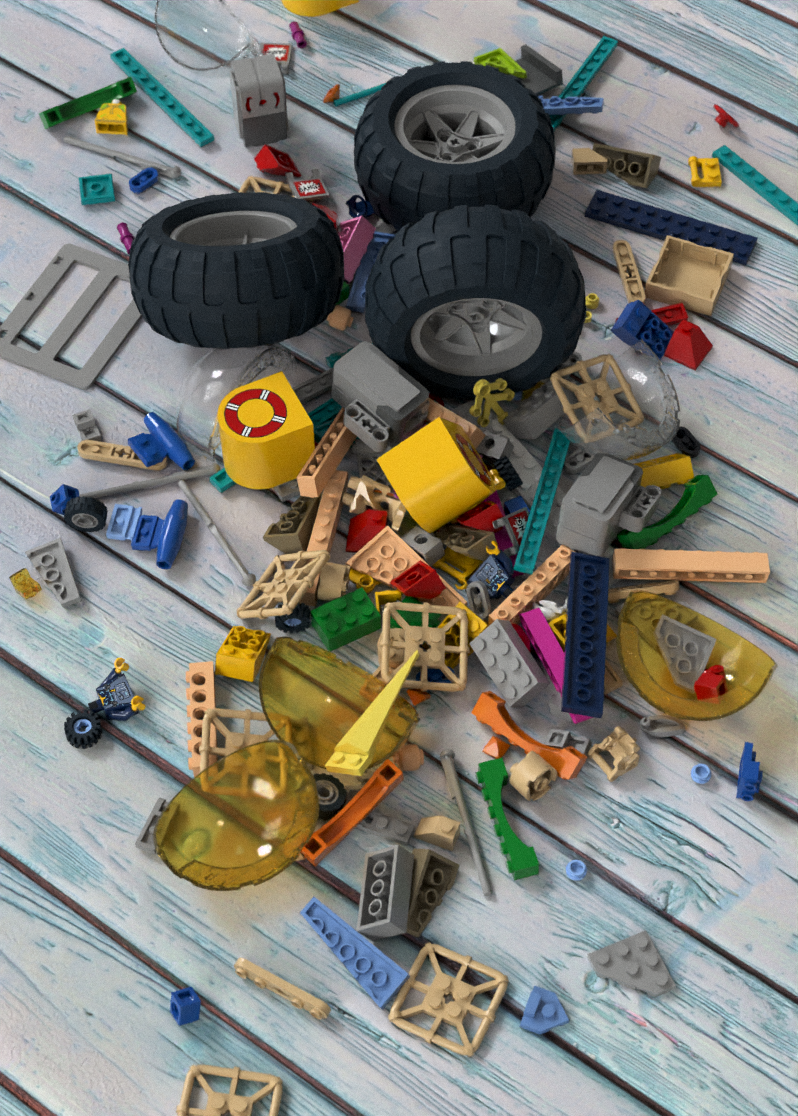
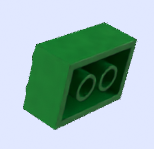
(345, 619)

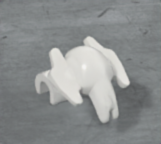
(550, 609)

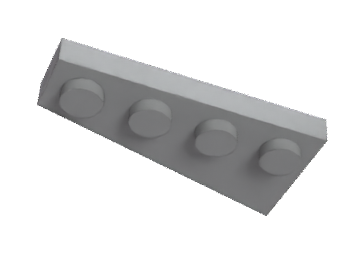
(56, 571)

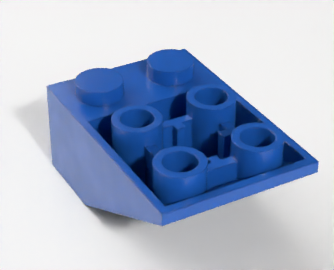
(640, 323)

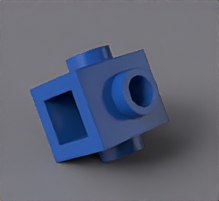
(61, 497)

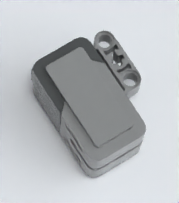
(259, 100)
(379, 397)
(603, 503)

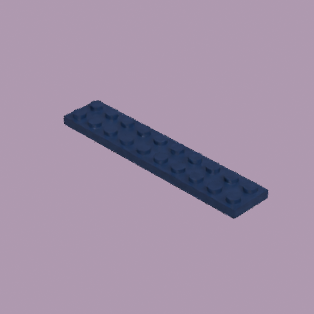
(660, 223)
(585, 635)

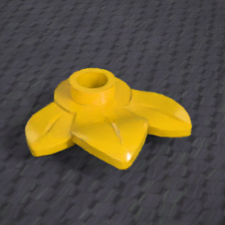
(360, 579)

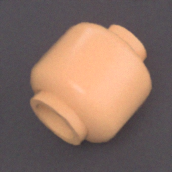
(340, 318)
(409, 758)

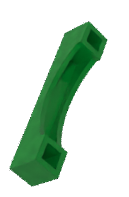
(87, 102)
(697, 493)
(520, 858)

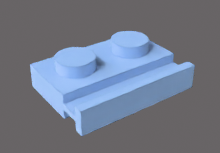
(123, 522)

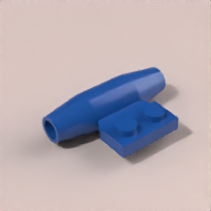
(160, 443)
(162, 534)

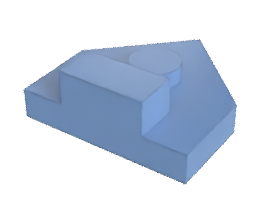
(543, 1012)

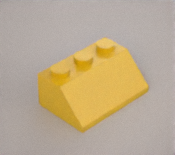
(666, 470)

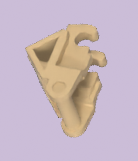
(622, 748)

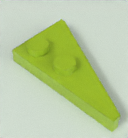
(501, 60)

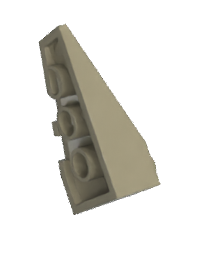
(630, 165)
(294, 527)
(466, 540)
(430, 880)

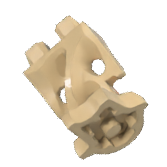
(367, 495)

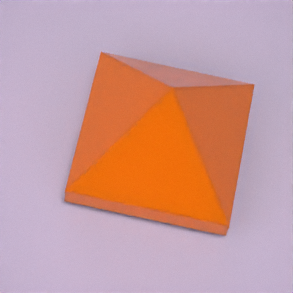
(332, 94)
(417, 696)
(496, 748)

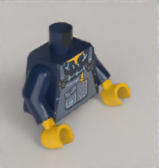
(495, 573)
(116, 696)

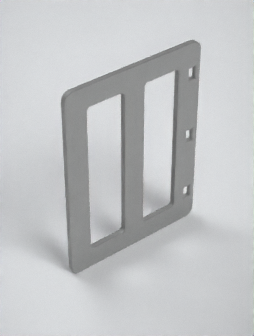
(43, 361)

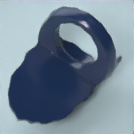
(359, 208)

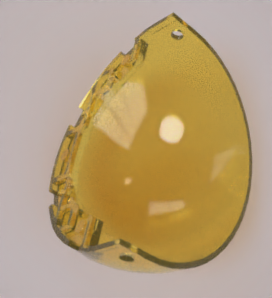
(744, 664)
(318, 698)
(240, 818)

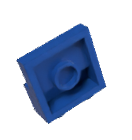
(749, 774)

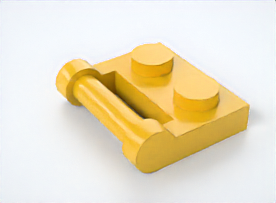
(710, 172)
(461, 562)

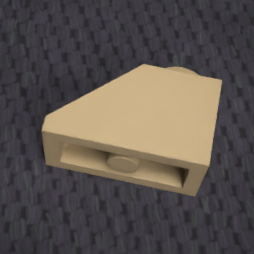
(587, 162)
(438, 831)

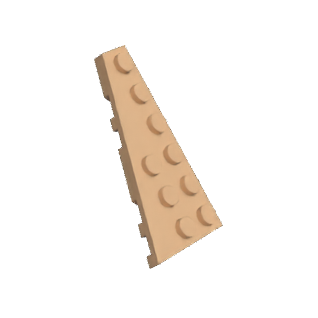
(390, 556)

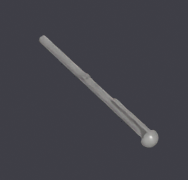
(162, 169)
(175, 477)
(249, 579)
(456, 792)

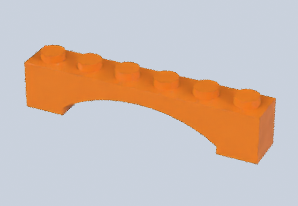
(492, 711)
(378, 787)

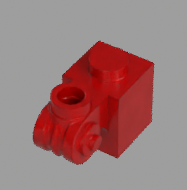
(711, 683)

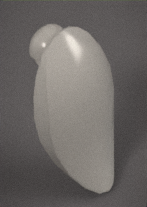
(661, 726)

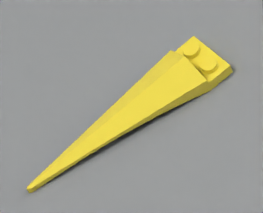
(359, 744)

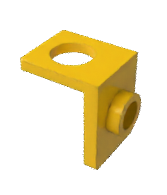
(386, 596)

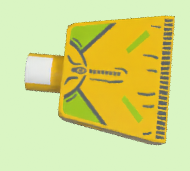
(112, 118)

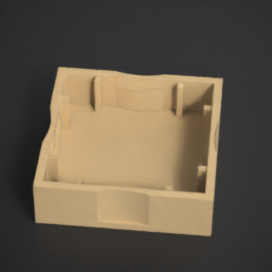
(689, 275)

